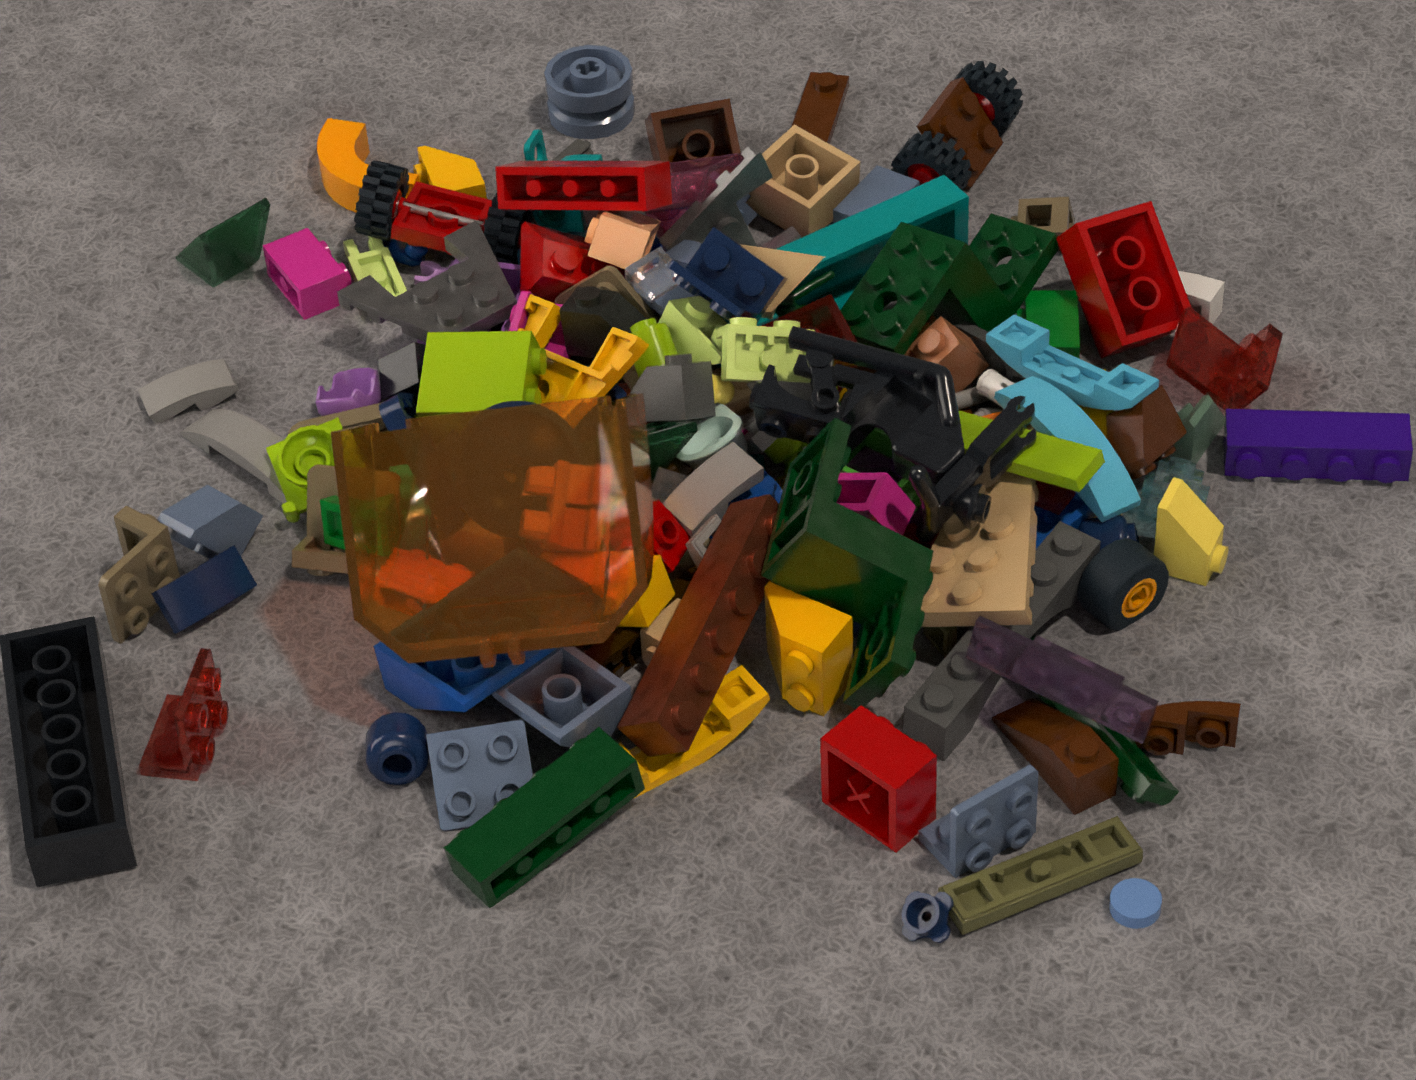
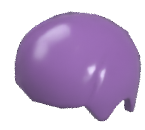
(349, 391)

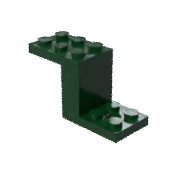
(946, 279)
(849, 565)

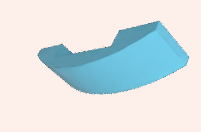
(1028, 352)
(1057, 415)

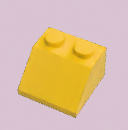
(807, 649)

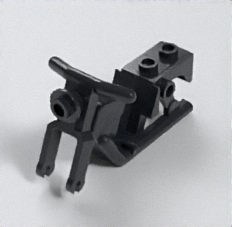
(913, 406)

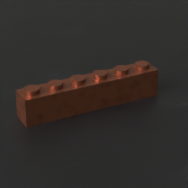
(703, 632)

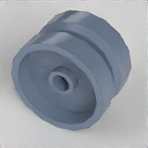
(589, 92)

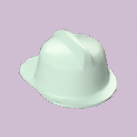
(712, 436)

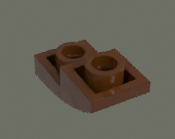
(1203, 722)

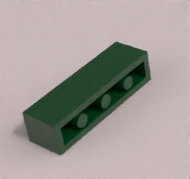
(544, 817)

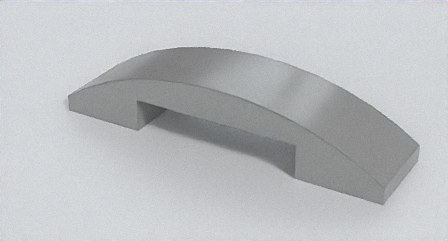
(240, 441)

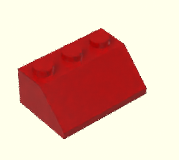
(554, 261)
(1124, 278)

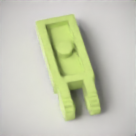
(376, 263)

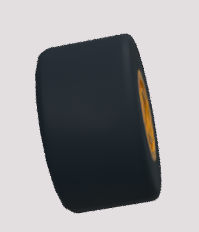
(1122, 584)

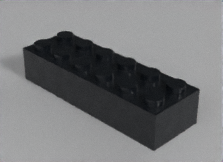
(66, 752)

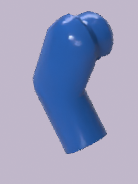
(405, 253)

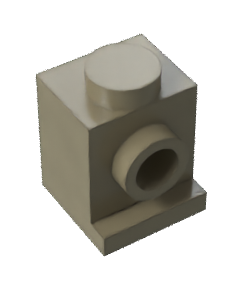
(1049, 214)

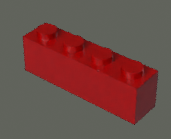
(584, 185)

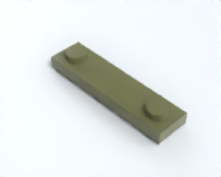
(1041, 874)

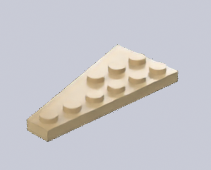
(986, 567)

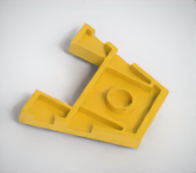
(572, 380)

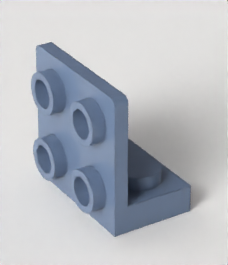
(477, 770)
(985, 824)

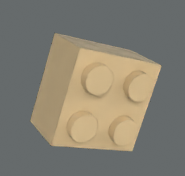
(805, 183)

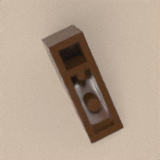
(1063, 752)

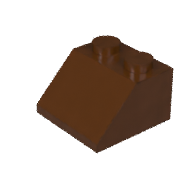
(693, 132)

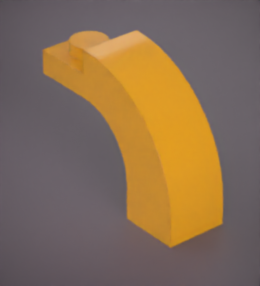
(341, 156)

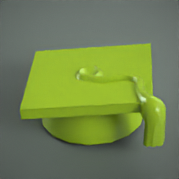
(295, 457)

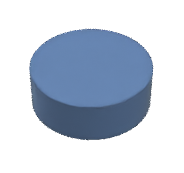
(1135, 903)

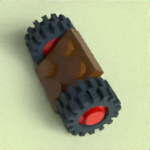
(962, 127)

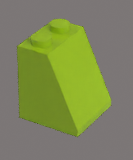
(479, 371)

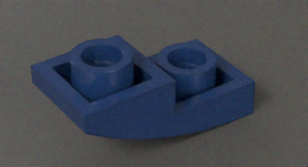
(204, 589)

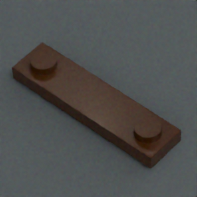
(821, 104)

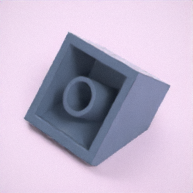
(567, 696)

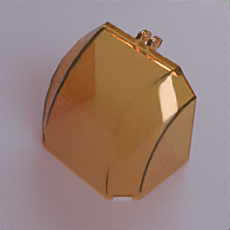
(498, 527)

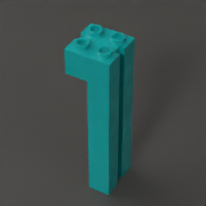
(857, 240)

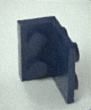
(730, 276)

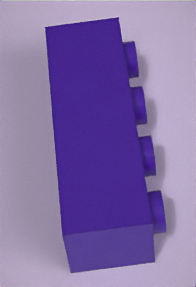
(1317, 445)

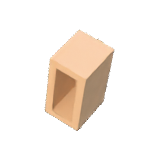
(621, 237)

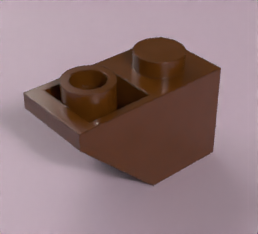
(1145, 432)

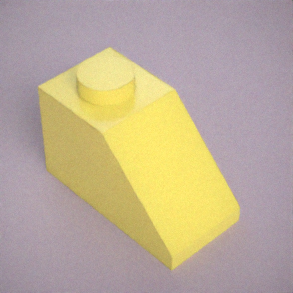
(1188, 535)

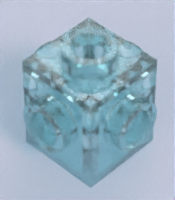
(1156, 482)

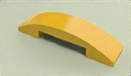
(731, 711)

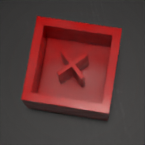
(878, 778)

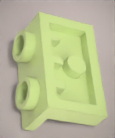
(751, 348)

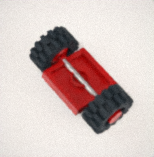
(432, 213)

